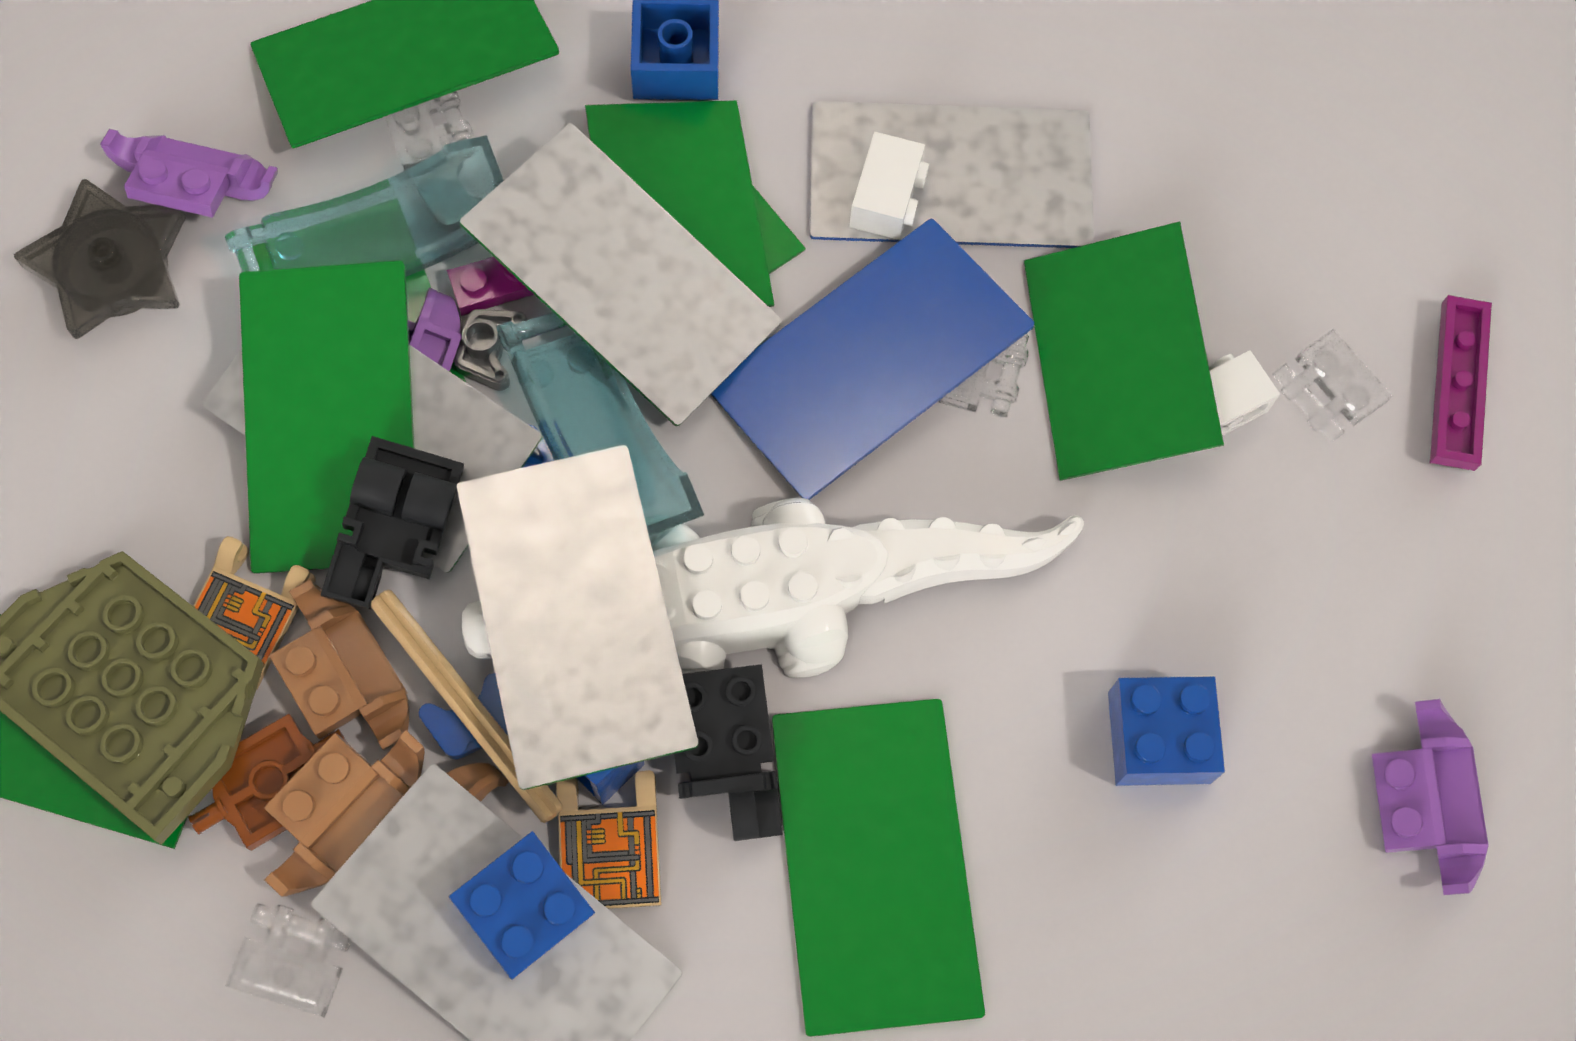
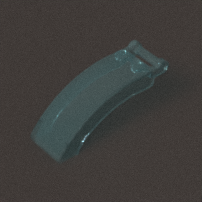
(400, 218)
(588, 409)

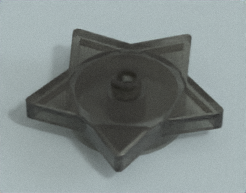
(106, 258)

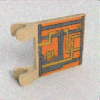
(246, 610)
(612, 849)

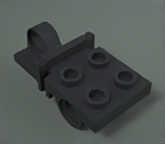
(395, 517)
(732, 744)

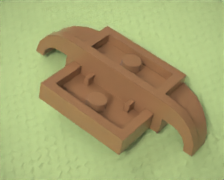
(341, 670)
(336, 806)

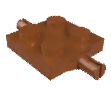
(257, 774)

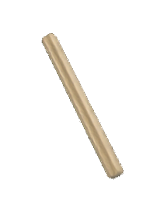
(460, 699)

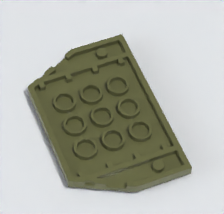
(128, 688)

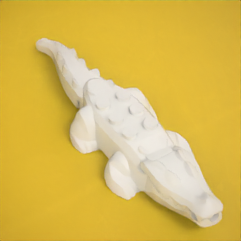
(797, 578)

